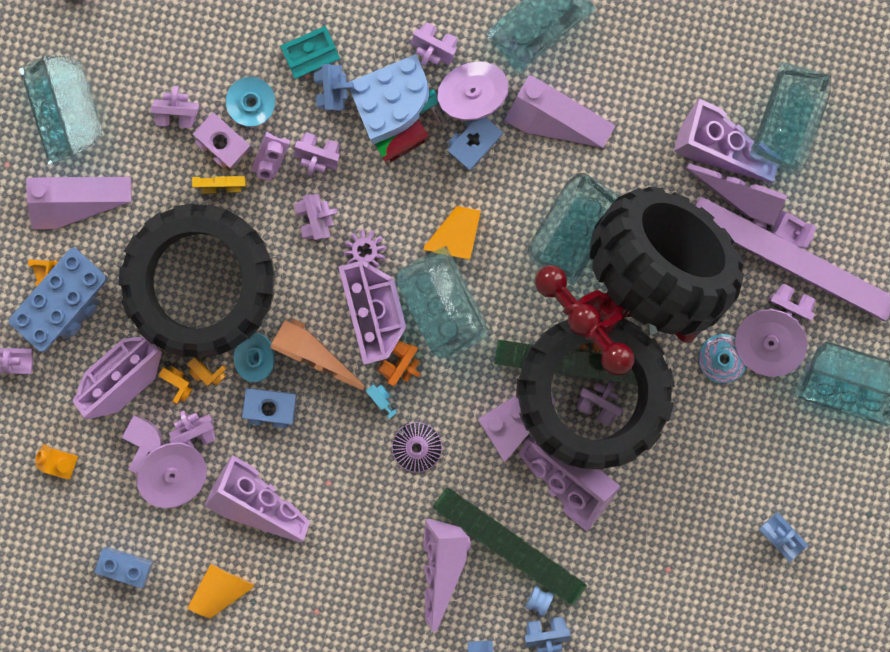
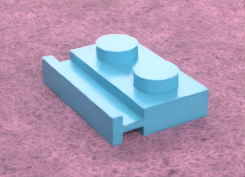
(380, 397)

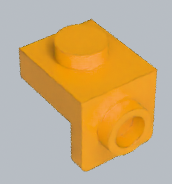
(201, 372)
(175, 377)
(55, 462)

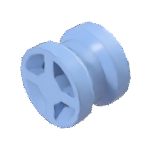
(539, 600)

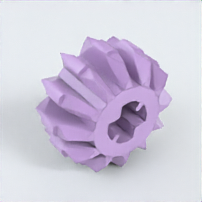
(362, 242)

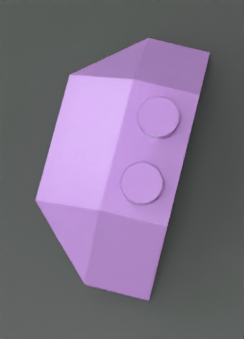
(373, 309)
(117, 377)

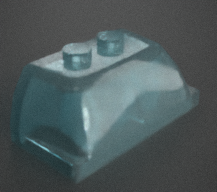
(535, 28)
(61, 106)
(792, 117)
(568, 226)
(442, 303)
(847, 383)

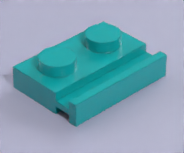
(310, 52)

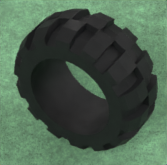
(666, 261)
(138, 271)
(641, 430)

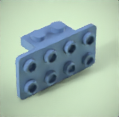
(60, 301)

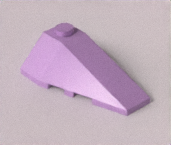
(551, 114)
(716, 141)
(65, 200)
(753, 202)
(580, 490)
(248, 500)

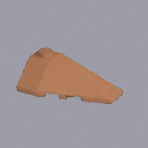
(305, 347)

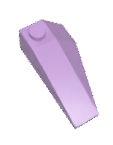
(447, 555)

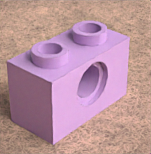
(212, 129)

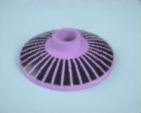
(421, 434)

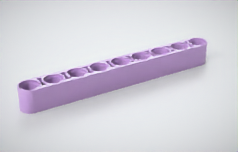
(800, 262)

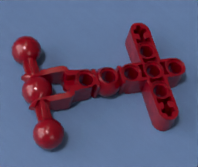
(585, 318)

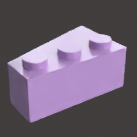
(505, 426)

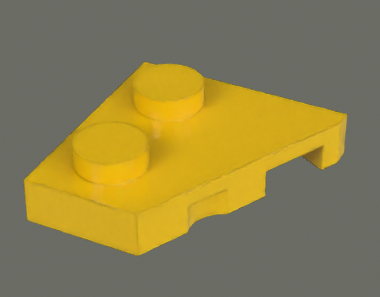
(209, 185)

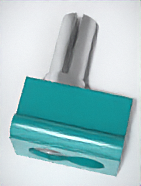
(432, 104)

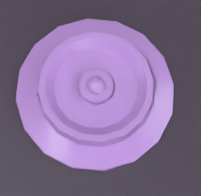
(473, 91)
(771, 342)
(171, 475)

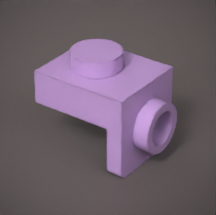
(794, 230)

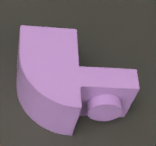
(145, 436)

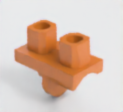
(393, 372)

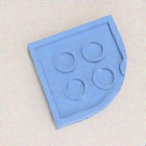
(391, 98)

